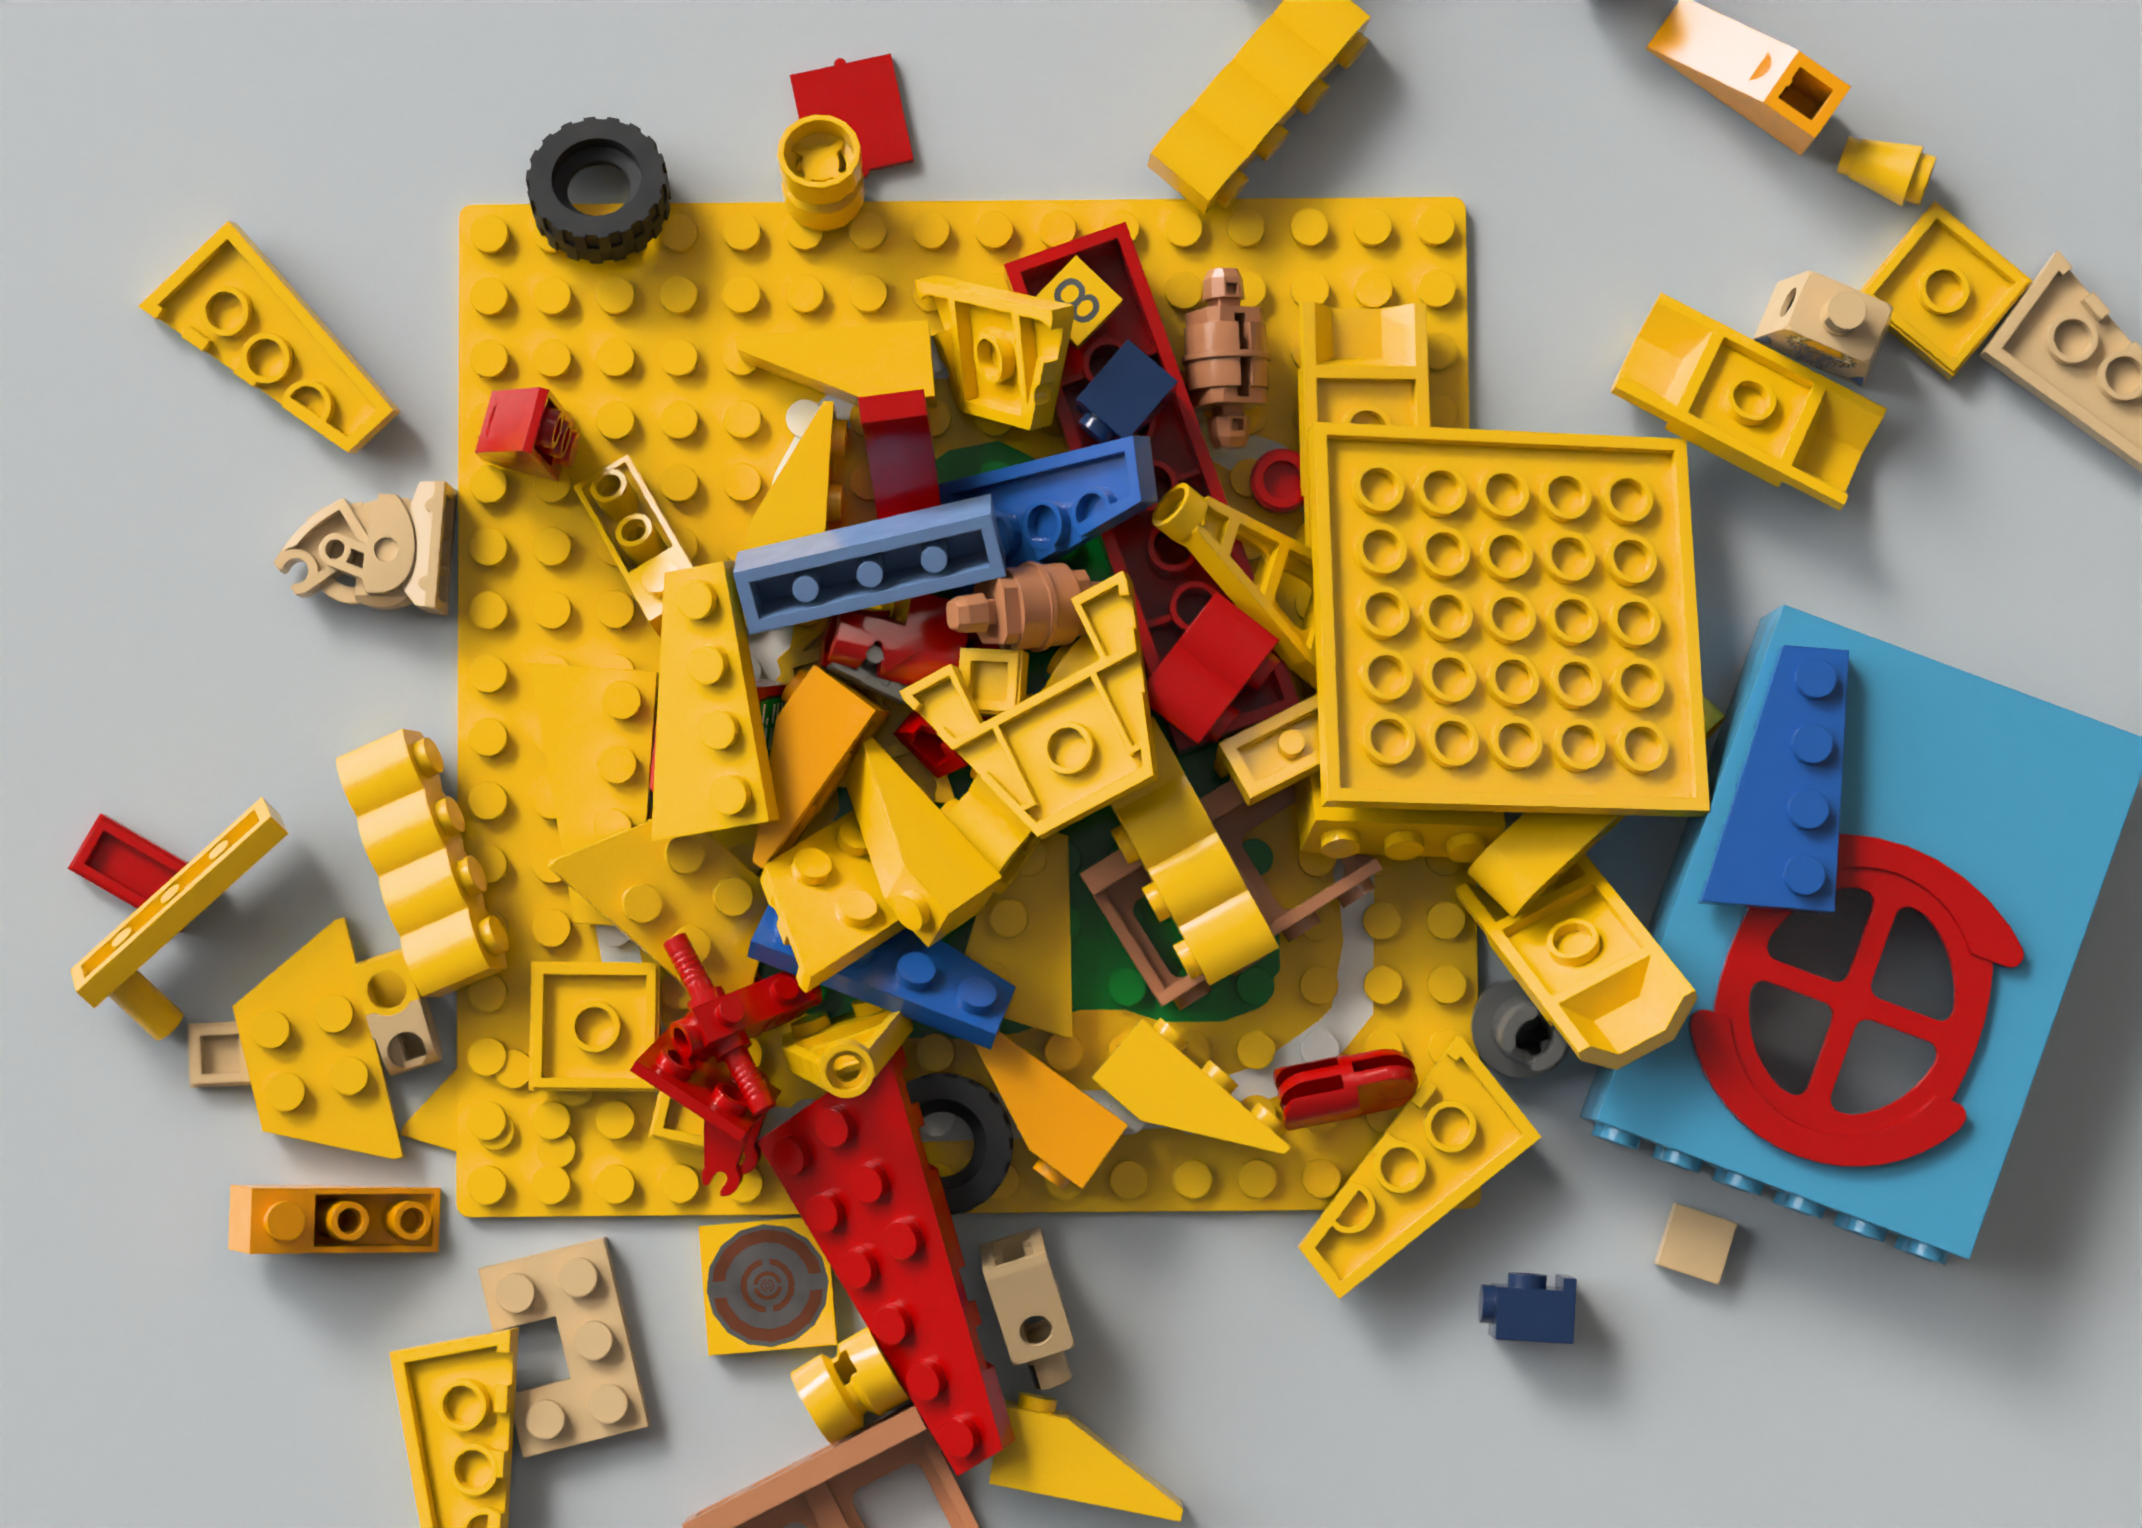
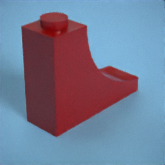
(900, 452)

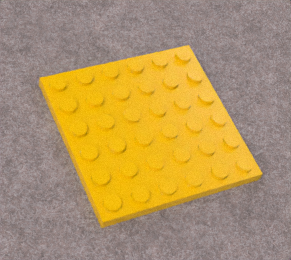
(1505, 621)

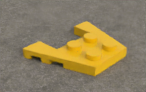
(1073, 741)

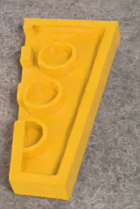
(256, 323)
(709, 719)
(1425, 1163)

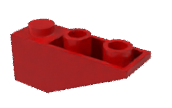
(528, 433)

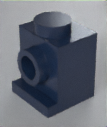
(1529, 1308)

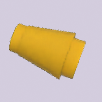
(1888, 168)

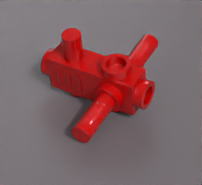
(725, 1022)

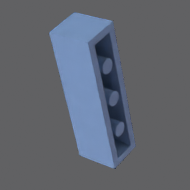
(869, 564)

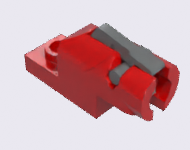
(894, 650)

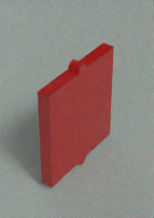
(866, 99)

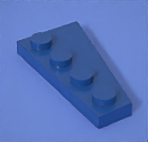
(1062, 499)
(1787, 800)
(906, 976)

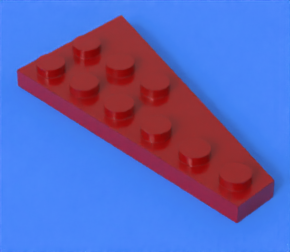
(892, 1242)

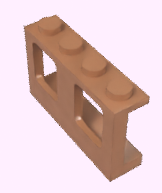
(1118, 887)
(823, 1484)

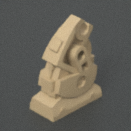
(389, 545)

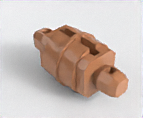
(1226, 358)
(1024, 608)

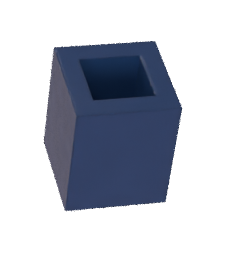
(1124, 395)

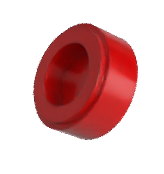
(1276, 482)

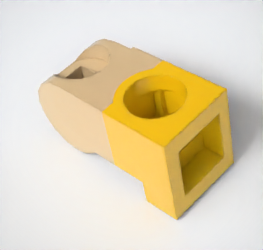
(396, 1013)

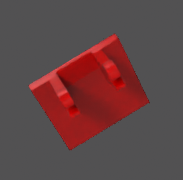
(714, 1096)

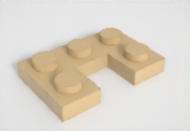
(604, 1380)

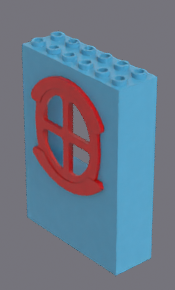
(1952, 805)

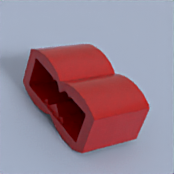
(1209, 670)

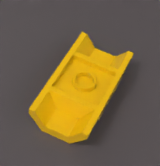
(1360, 371)
(1747, 402)
(1588, 966)

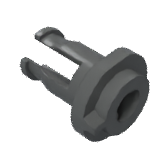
(1494, 1027)

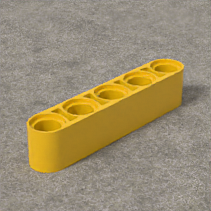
(1546, 845)

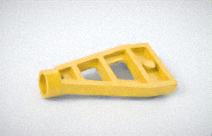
(1211, 544)
(846, 1049)

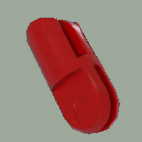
(1344, 1087)

